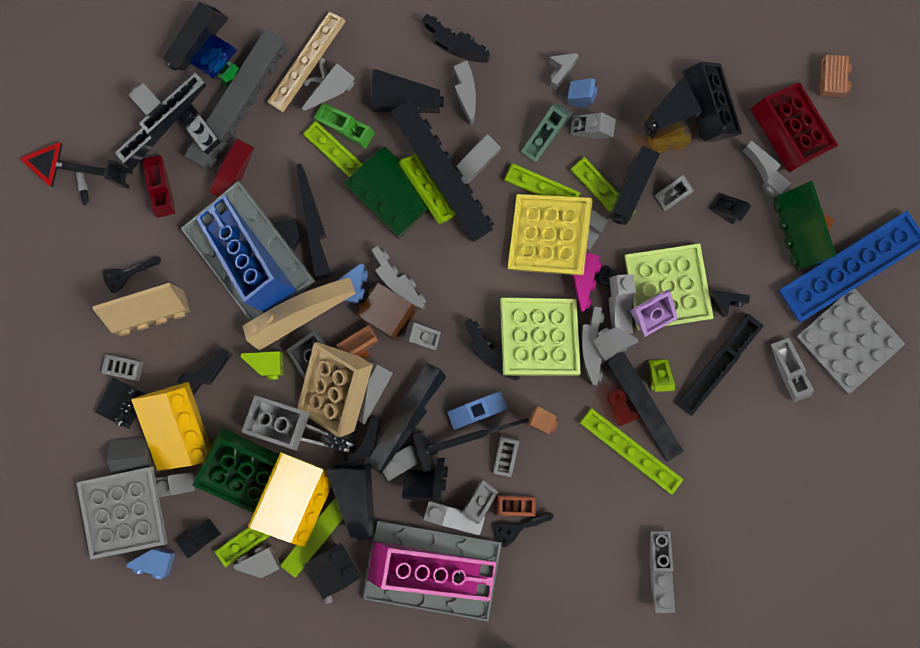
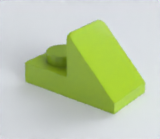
(661, 376)

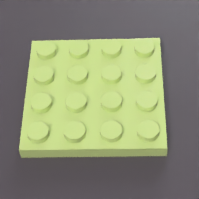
(674, 269)
(540, 337)

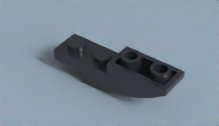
(461, 45)
(482, 349)

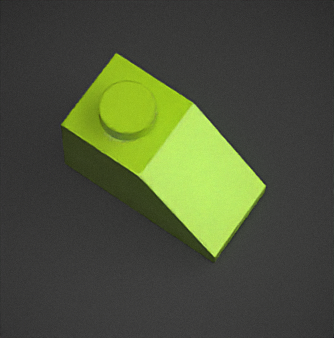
(266, 363)

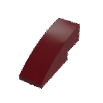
(232, 167)
(158, 186)

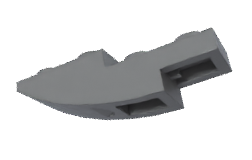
(401, 286)
(589, 352)
(661, 572)

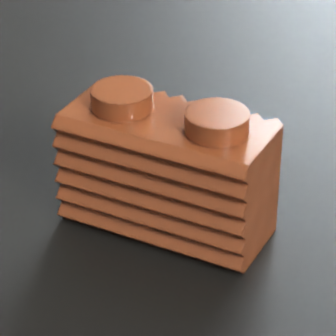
(835, 76)

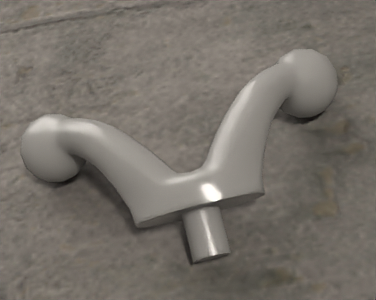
(317, 79)

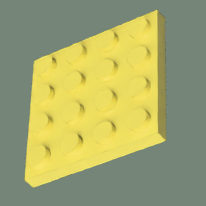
(550, 234)

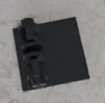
(117, 403)

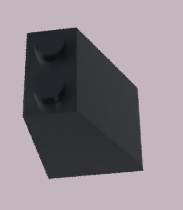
(674, 112)
(332, 570)

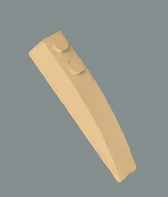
(296, 312)

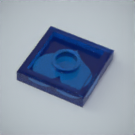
(213, 56)

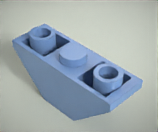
(477, 410)

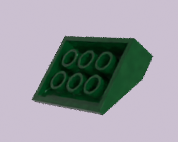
(387, 192)
(804, 226)
(236, 470)

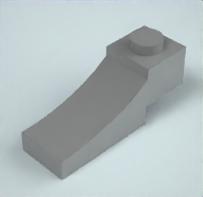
(773, 181)
(621, 301)

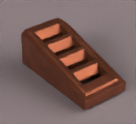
(498, 506)

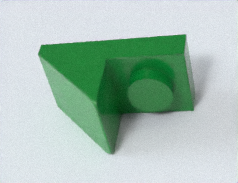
(227, 73)

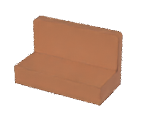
(359, 341)

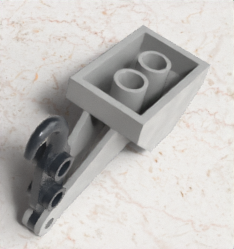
(285, 426)

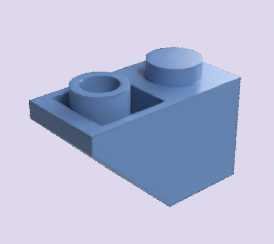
(581, 93)
(357, 277)
(155, 562)

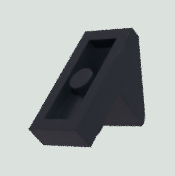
(730, 208)
(722, 300)
(198, 538)

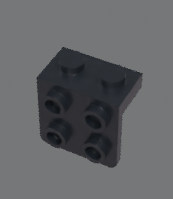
(426, 485)

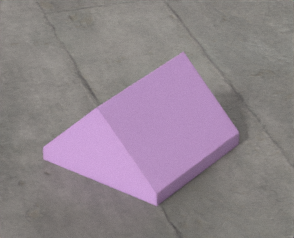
(655, 313)

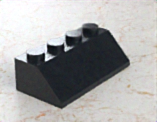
(712, 93)

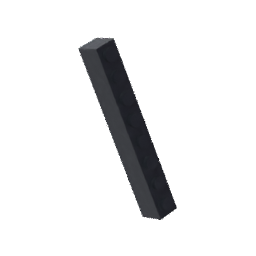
(441, 170)

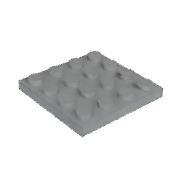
(850, 341)
(122, 513)

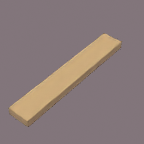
(306, 61)

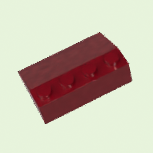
(793, 126)

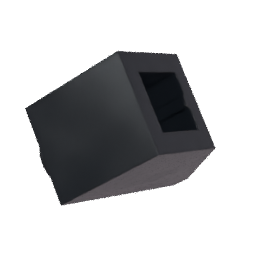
(290, 232)

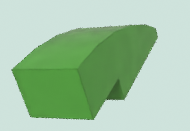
(344, 125)

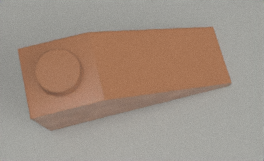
(542, 420)

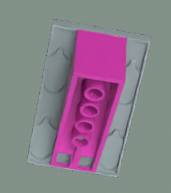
(431, 570)

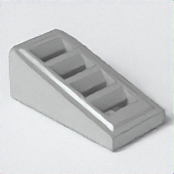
(136, 372)
(510, 439)

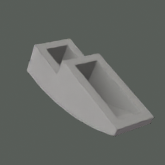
(466, 90)
(478, 158)
(792, 370)

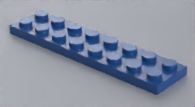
(852, 267)

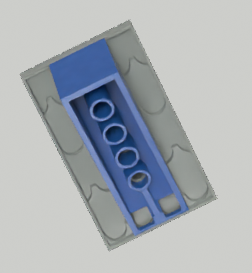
(247, 252)

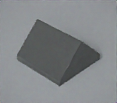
(301, 351)
(128, 455)

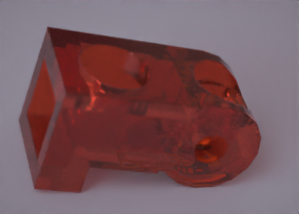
(619, 407)

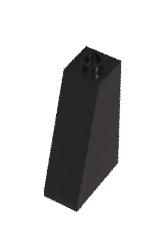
(194, 34)
(392, 91)
(633, 185)
(354, 496)

